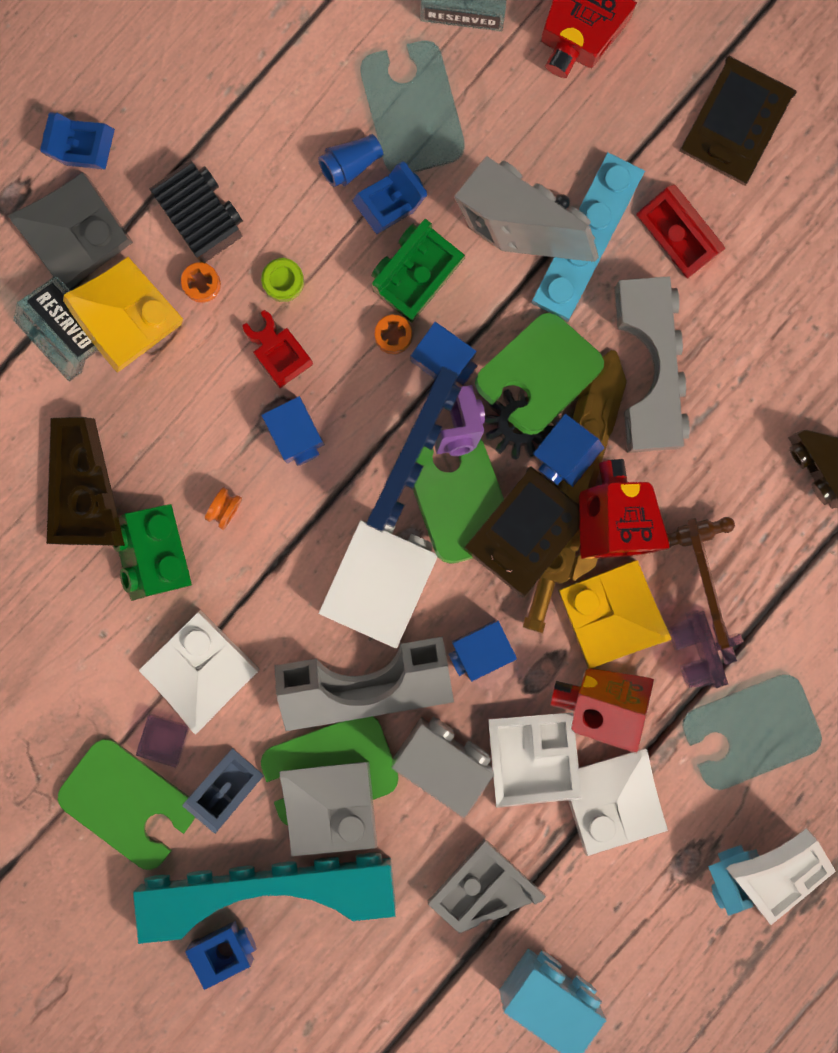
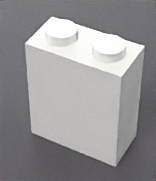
(379, 583)

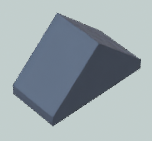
(223, 791)

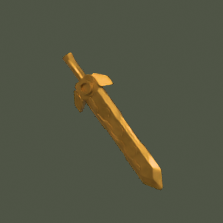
(597, 413)

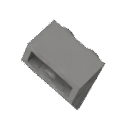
(523, 216)

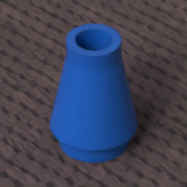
(348, 160)

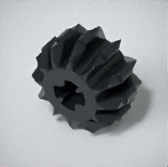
(507, 433)

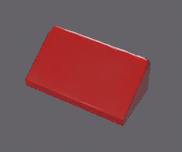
(680, 230)

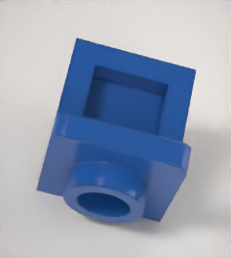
(77, 142)
(391, 198)

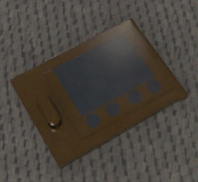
(737, 120)
(526, 532)

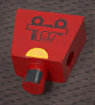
(583, 31)
(620, 516)
(607, 706)

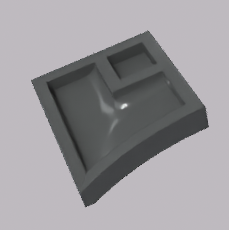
(72, 230)

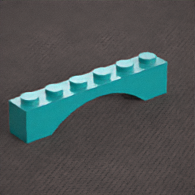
(355, 889)

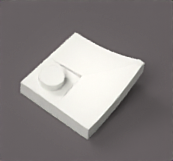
(198, 671)
(534, 759)
(617, 803)
(783, 875)

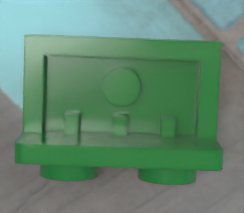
(416, 270)
(152, 553)

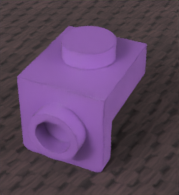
(468, 422)

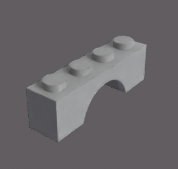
(647, 311)
(316, 696)

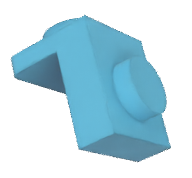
(726, 889)

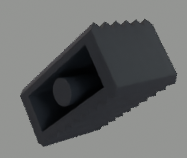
(197, 212)

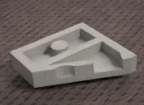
(483, 889)

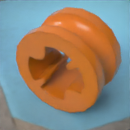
(207, 272)
(403, 342)
(223, 508)

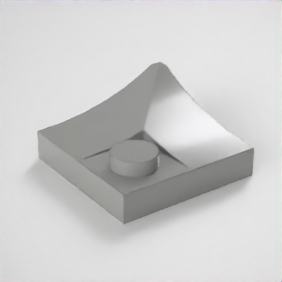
(329, 808)

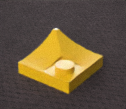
(122, 313)
(613, 614)

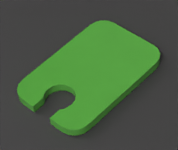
(548, 364)
(456, 501)
(335, 745)
(115, 797)

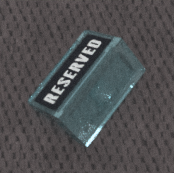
(465, 13)
(54, 329)

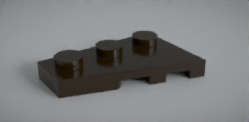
(79, 487)

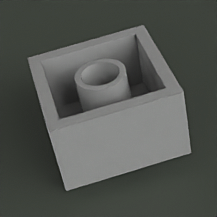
(444, 766)

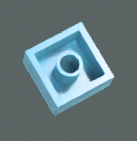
(552, 1004)

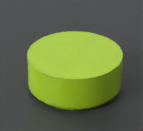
(282, 279)

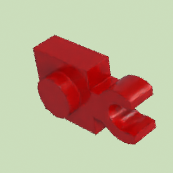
(279, 353)

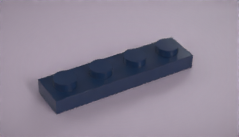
(423, 434)

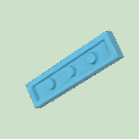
(604, 208)

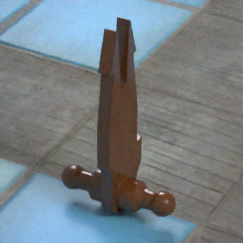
(695, 534)

